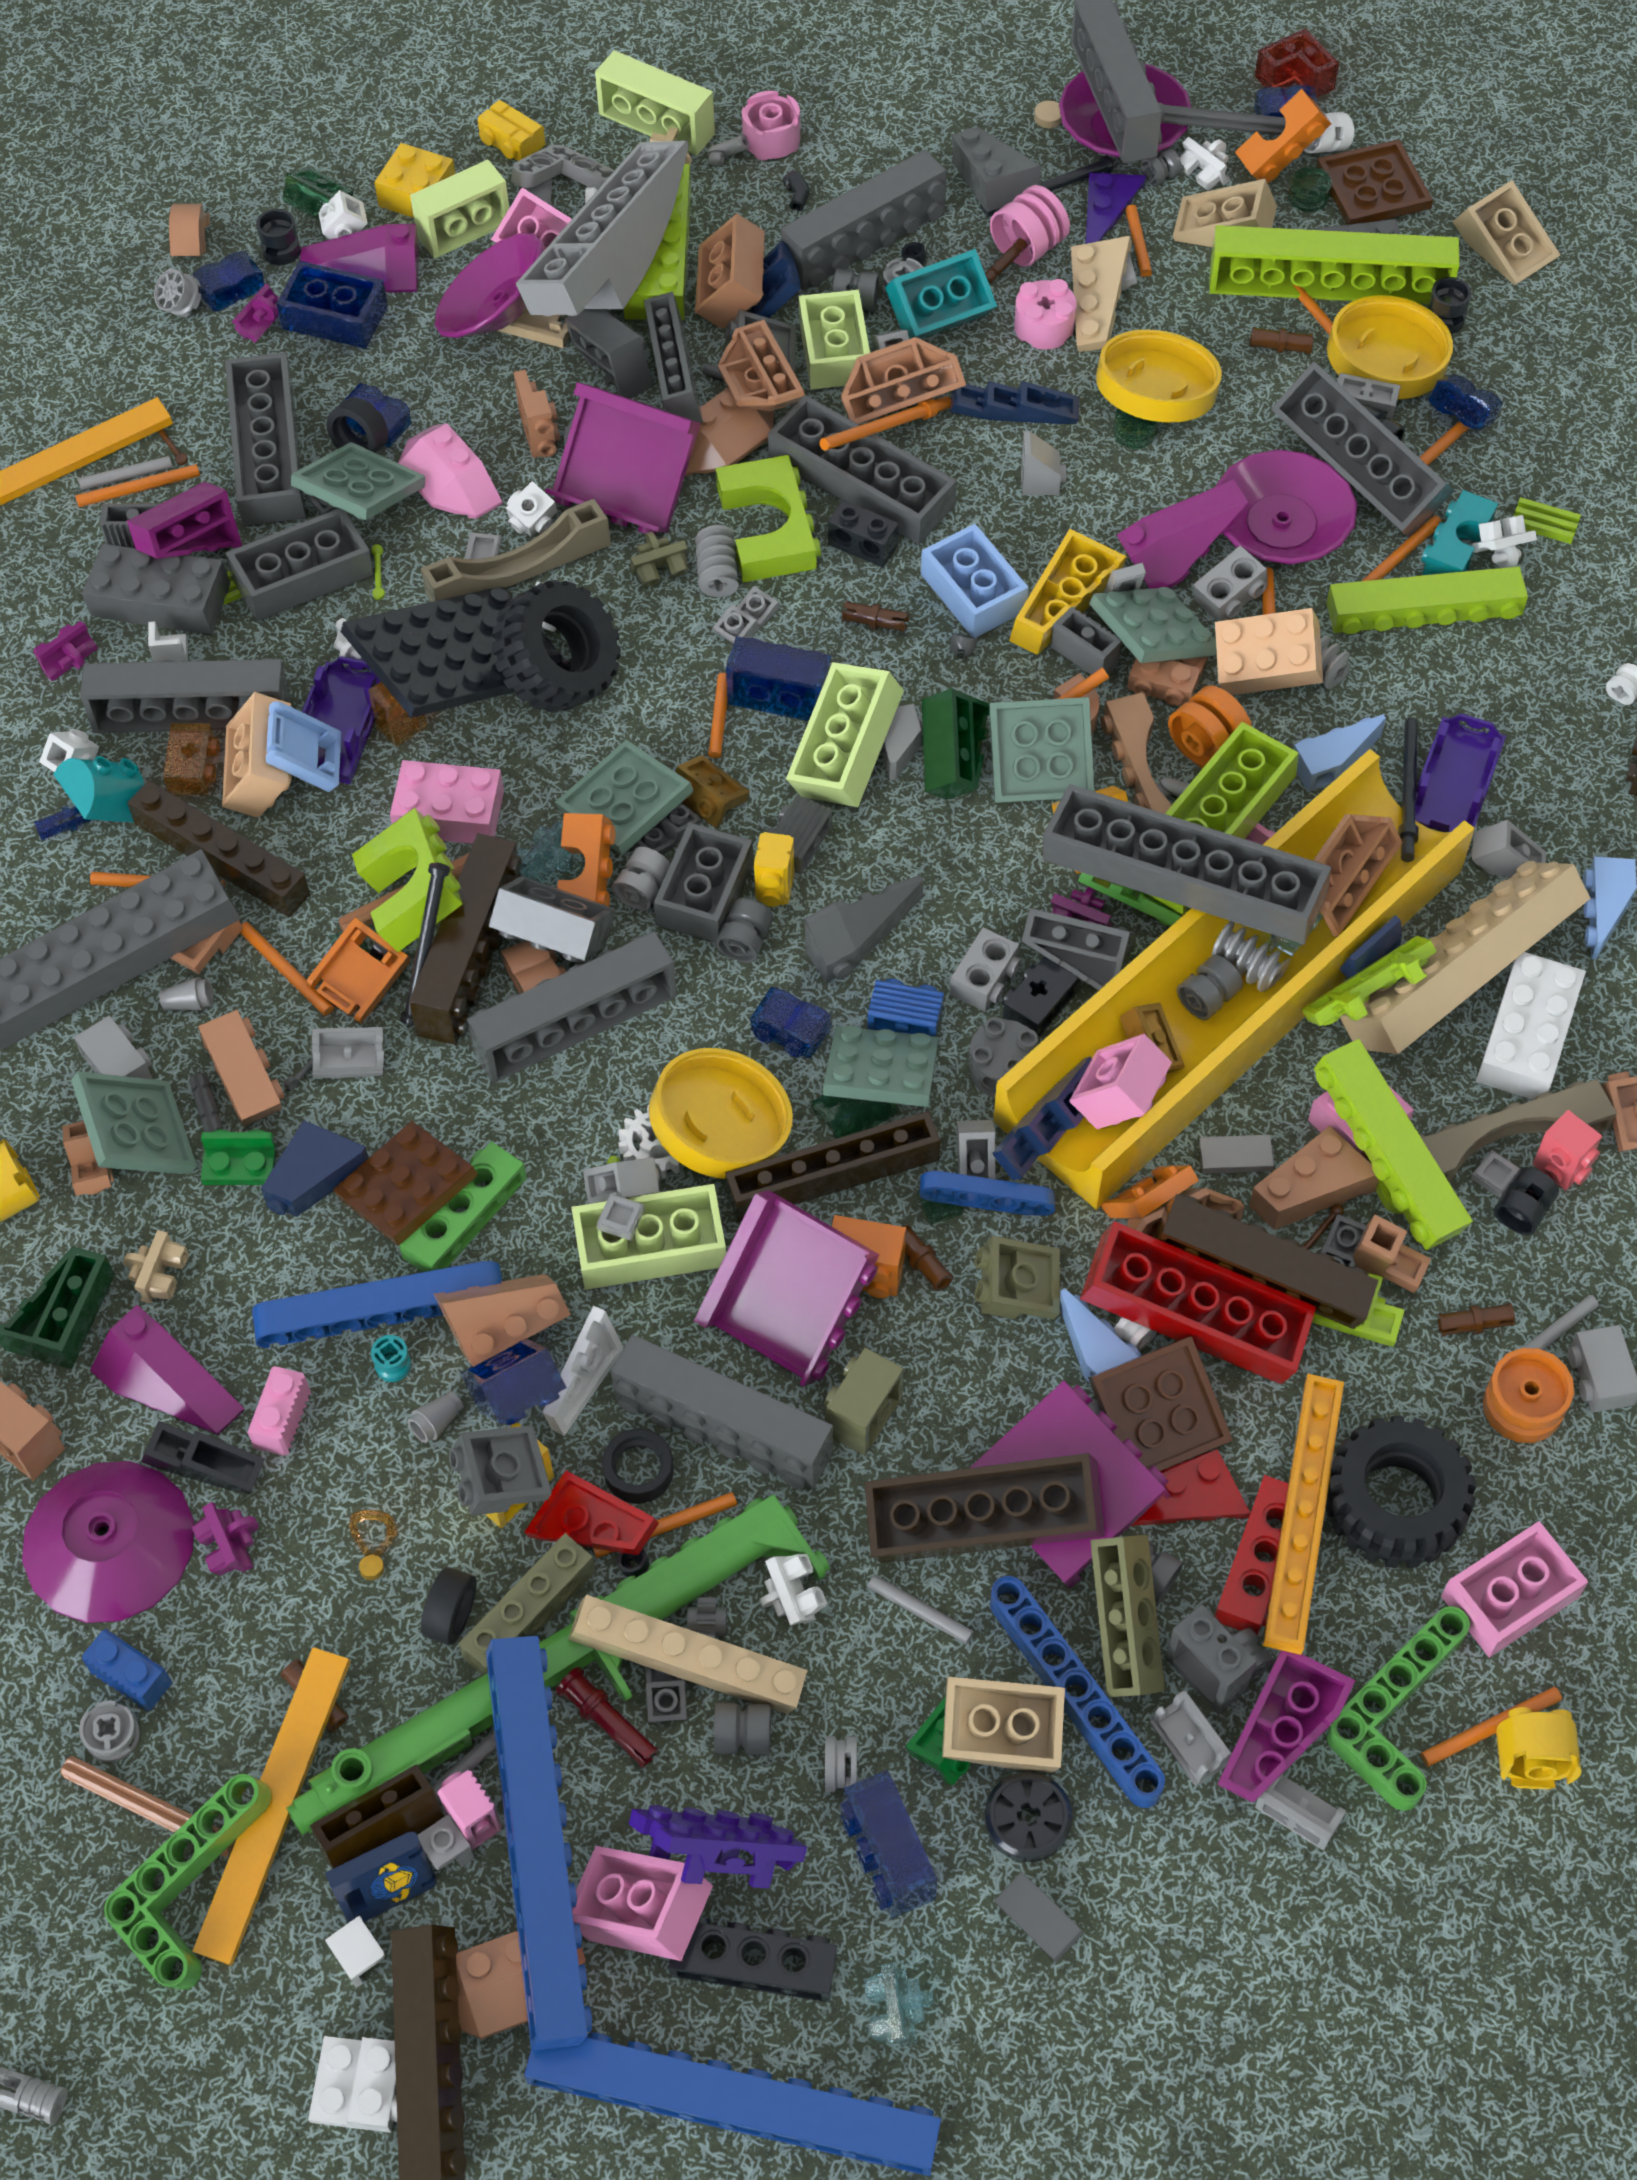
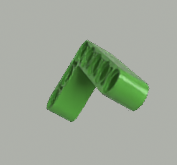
(1390, 1699)
(178, 1876)

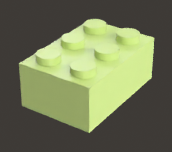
(460, 208)
(832, 336)

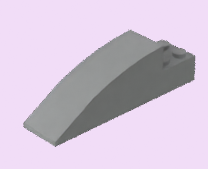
(611, 239)

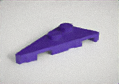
(1107, 200)

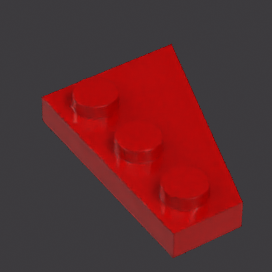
(1198, 1491)
(591, 1518)

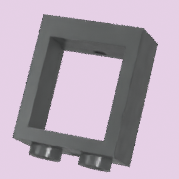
(1212, 1668)

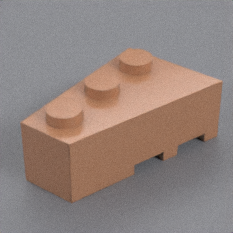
(241, 1067)
(1313, 1179)
(501, 1314)

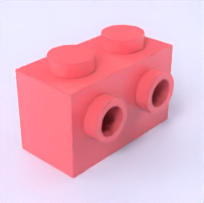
(1568, 1151)

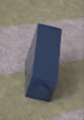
(310, 1169)

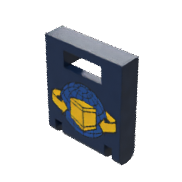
(382, 1878)

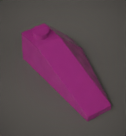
(379, 252)

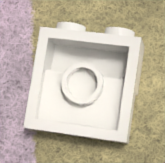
(355, 2084)

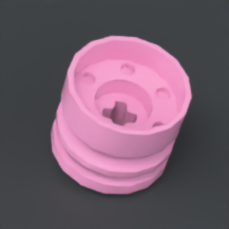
(1034, 217)

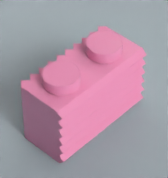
(279, 1411)
(469, 1807)

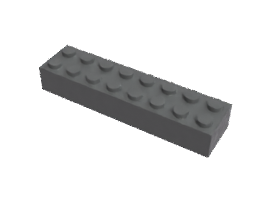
(1186, 863)
(111, 945)

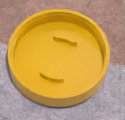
(1391, 343)
(1158, 375)
(719, 1111)

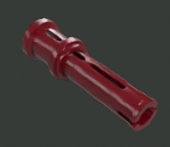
(594, 1705)

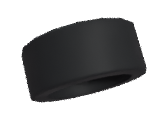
(366, 416)
(643, 1492)
(448, 1605)

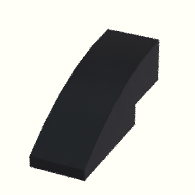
(202, 1458)

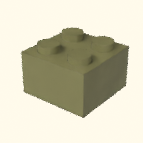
(864, 1400)

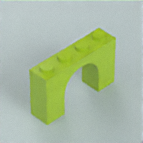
(773, 484)
(391, 854)

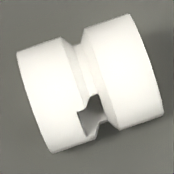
(1336, 137)

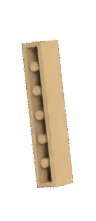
(687, 1654)

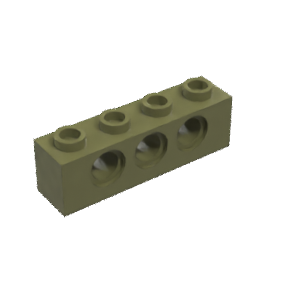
(531, 1600)
(1127, 1616)

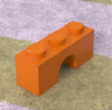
(1303, 125)
(591, 837)

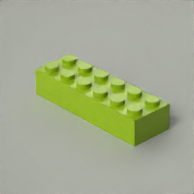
(669, 264)
(1236, 786)

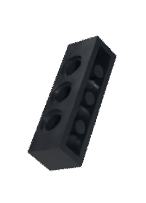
(770, 1976)

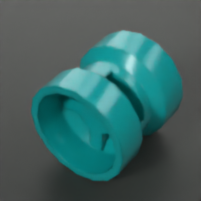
(393, 1366)

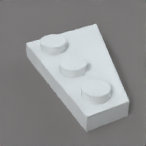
(584, 1370)

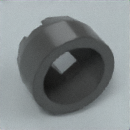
(962, 642)

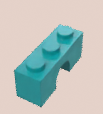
(1462, 522)

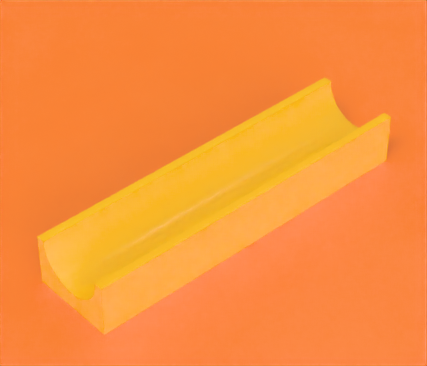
(1250, 1023)

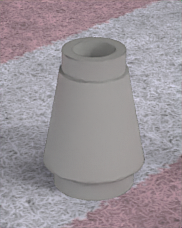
(189, 995)
(434, 1417)

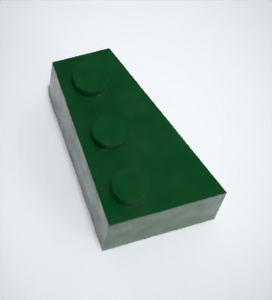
(953, 742)
(61, 1311)

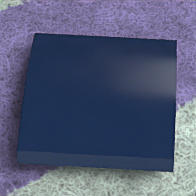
(779, 280)
(1376, 947)

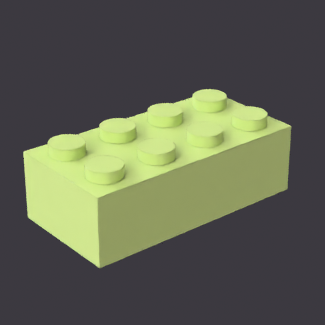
(654, 100)
(845, 734)
(674, 1237)

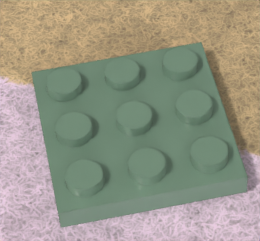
(357, 481)
(1154, 624)
(1040, 748)
(629, 791)
(881, 1066)
(133, 1123)

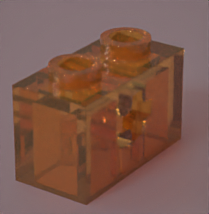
(392, 718)
(190, 759)

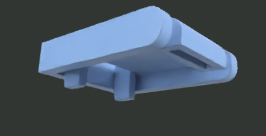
(294, 746)

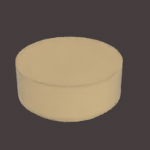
(1047, 114)

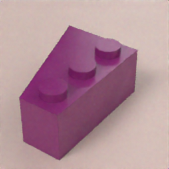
(186, 524)

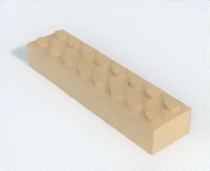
(1471, 954)

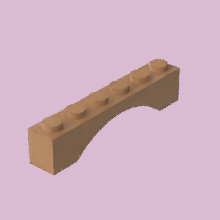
(1131, 726)

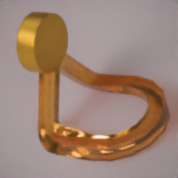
(372, 1566)

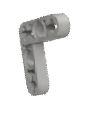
(555, 161)

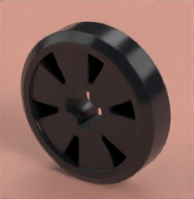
(1040, 1796)

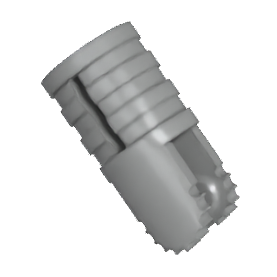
(32, 2096)

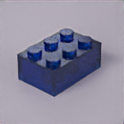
(332, 304)
(775, 677)
(514, 1382)
(888, 1845)

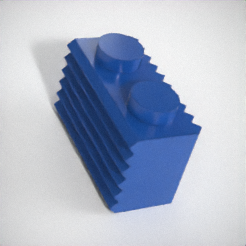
(905, 1008)
(126, 1670)

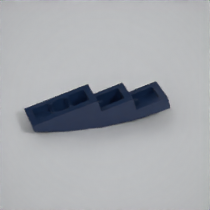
(1025, 404)
(1041, 1126)

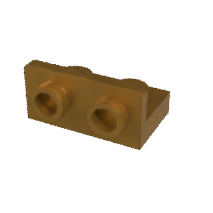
(713, 789)

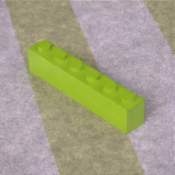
(1426, 600)
(1392, 1145)

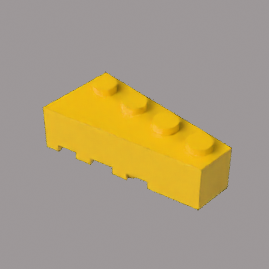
(1069, 581)

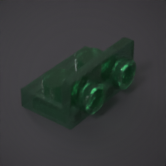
(310, 190)
(850, 1115)

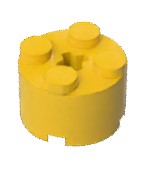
(16, 1185)
(1538, 1748)

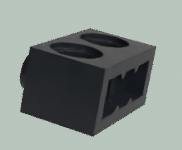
(863, 533)

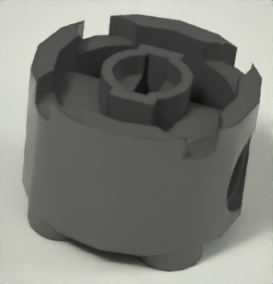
(997, 1050)

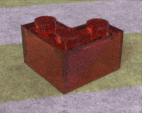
(1298, 61)

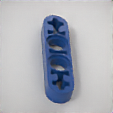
(987, 1193)

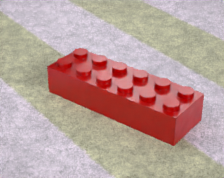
(1198, 1299)

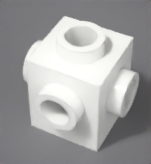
(342, 216)
(530, 510)
(65, 746)

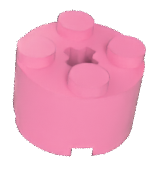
(771, 125)
(1045, 313)

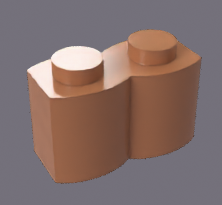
(529, 965)

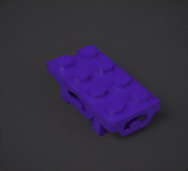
(345, 704)
(1457, 773)
(716, 1840)

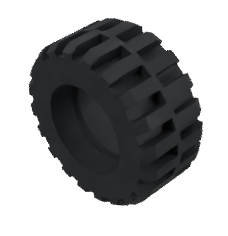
(584, 627)
(1414, 1449)

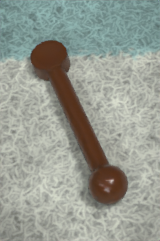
(180, 458)
(1335, 1209)

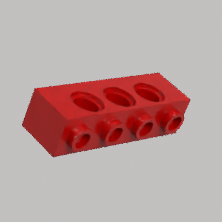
(1236, 1606)

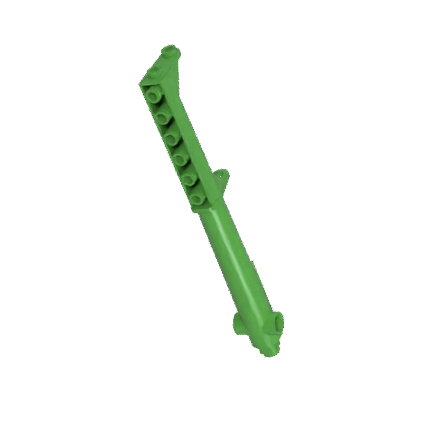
(451, 1723)

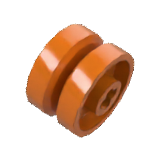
(1205, 723)
(1528, 1395)

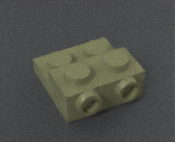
(1018, 1279)

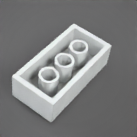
(1531, 1026)

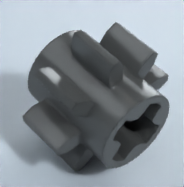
(707, 1618)

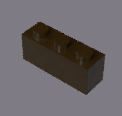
(377, 1817)

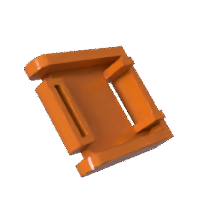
(353, 975)
(1149, 1195)

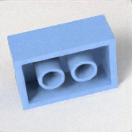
(973, 580)

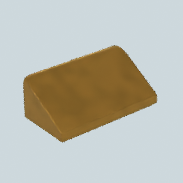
(1153, 1023)

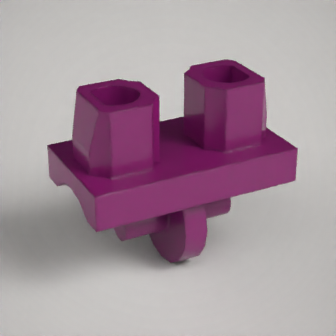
(257, 314)
(65, 651)
(1083, 910)
(231, 1535)

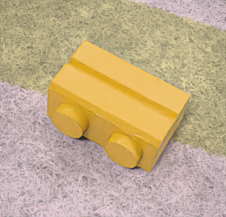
(510, 131)
(774, 869)

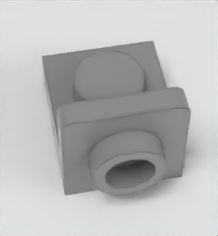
(445, 1843)

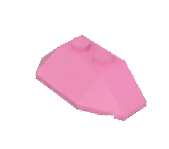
(452, 472)

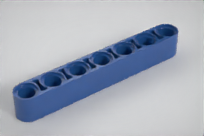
(365, 1304)
(1080, 1708)

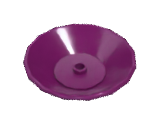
(1086, 124)
(485, 291)
(1302, 492)
(111, 1573)

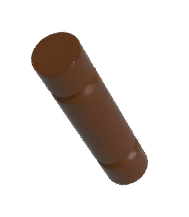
(1005, 260)

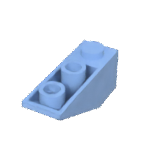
(1329, 755)
(1611, 889)
(1093, 1339)

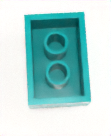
(941, 295)

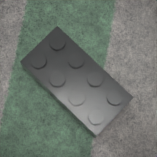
(299, 563)
(171, 591)

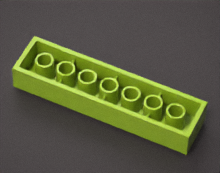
(1329, 263)

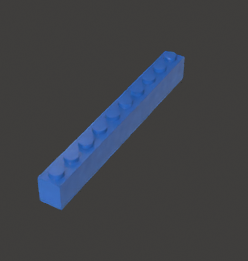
(536, 1844)
(740, 2101)

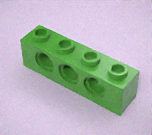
(491, 1165)

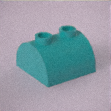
(100, 786)

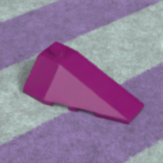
(1181, 533)
(154, 1369)
(1287, 1718)

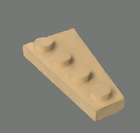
(1097, 287)

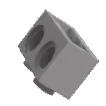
(1225, 581)
(979, 968)

